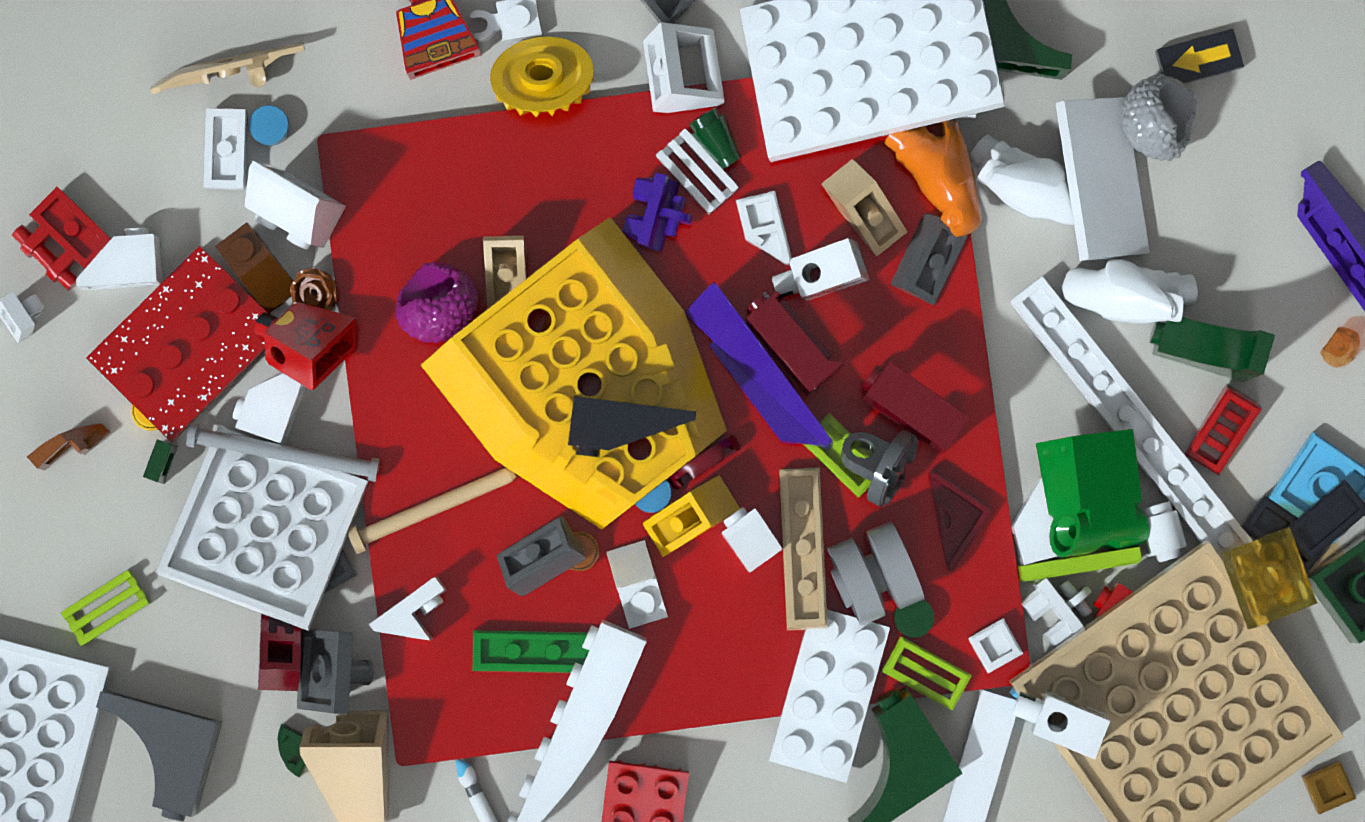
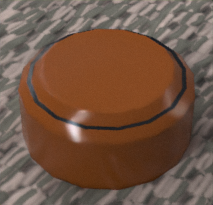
(591, 551)

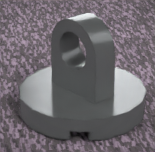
(885, 464)

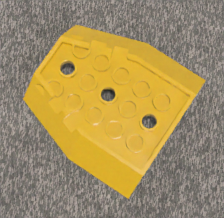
(606, 321)

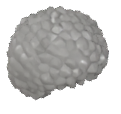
(1159, 117)

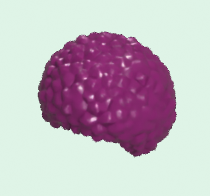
(436, 302)

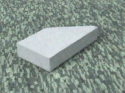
(764, 225)

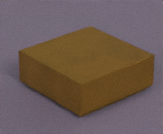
(1328, 787)

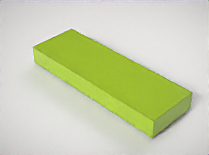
(1079, 564)

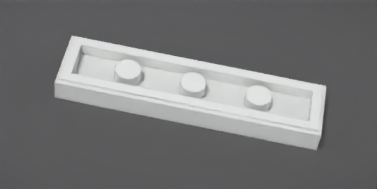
(981, 759)

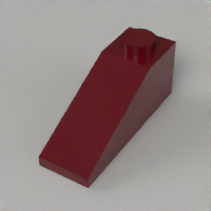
(279, 655)

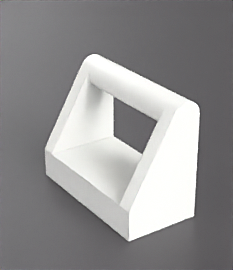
(666, 73)

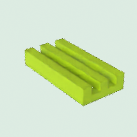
(76, 625)
(896, 656)

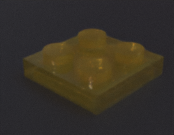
(1268, 578)

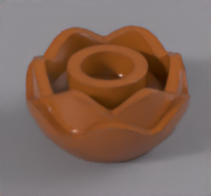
(317, 279)

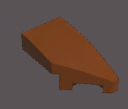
(81, 438)

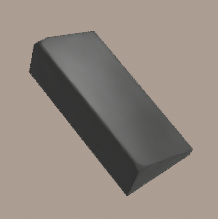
(928, 259)
(540, 557)

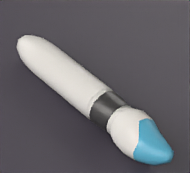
(467, 779)

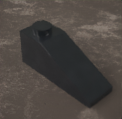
(612, 424)

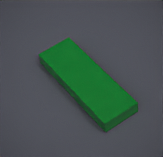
(527, 651)

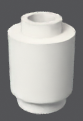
(1165, 532)

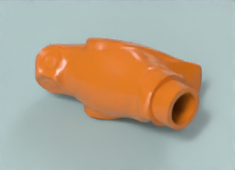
(942, 172)

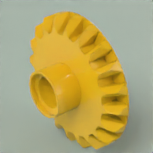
(542, 75)

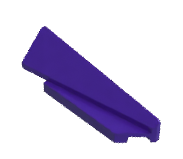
(1335, 226)
(755, 370)

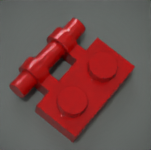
(70, 228)

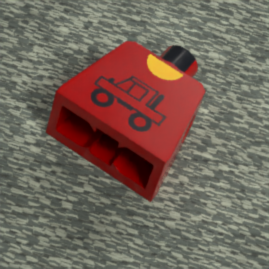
(307, 342)

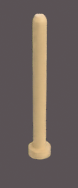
(361, 537)

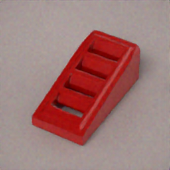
(1210, 422)

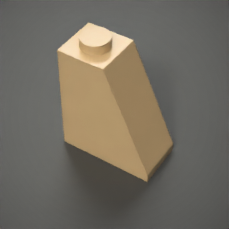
(351, 764)

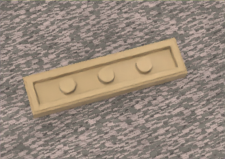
(803, 549)

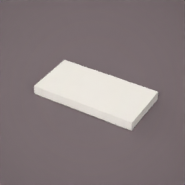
(1102, 179)

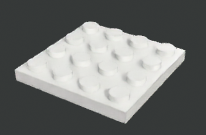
(263, 532)

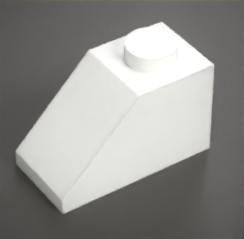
(125, 263)
(270, 408)

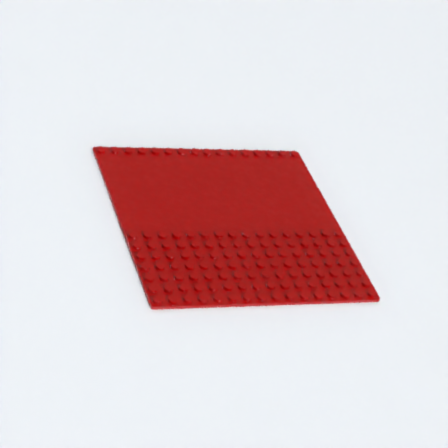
(725, 647)

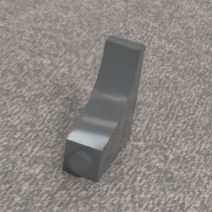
(178, 746)

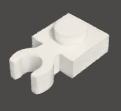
(514, 20)

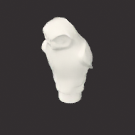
(1024, 180)
(1130, 292)

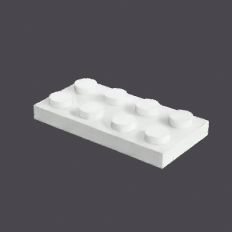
(829, 696)

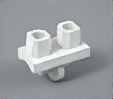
(1046, 597)

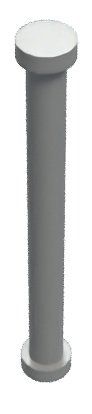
(283, 452)

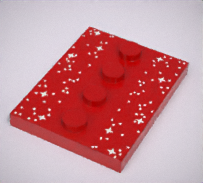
(182, 344)

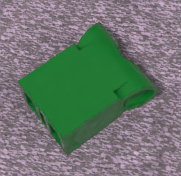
(1092, 492)

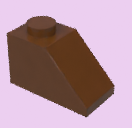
(256, 267)

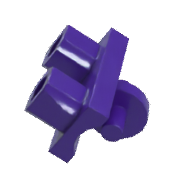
(661, 214)

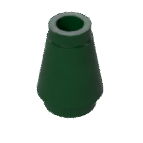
(716, 138)

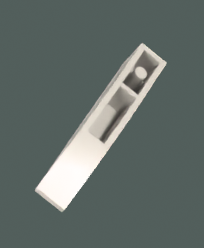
(582, 719)

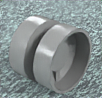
(864, 578)

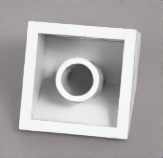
(292, 205)

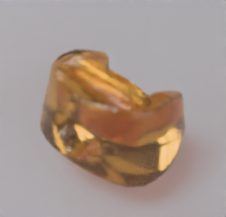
(1341, 347)

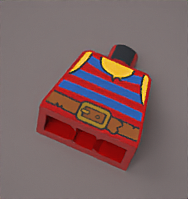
(433, 37)

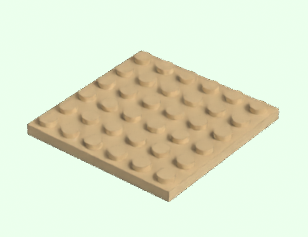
(1192, 699)

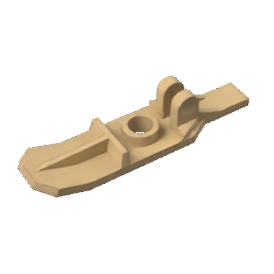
(254, 62)

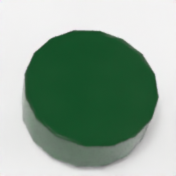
(914, 619)

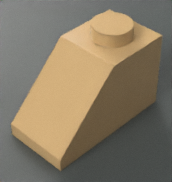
(864, 207)

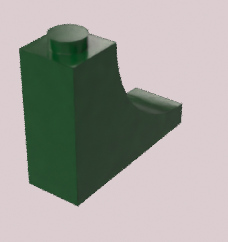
(1017, 50)
(1213, 348)
(912, 763)

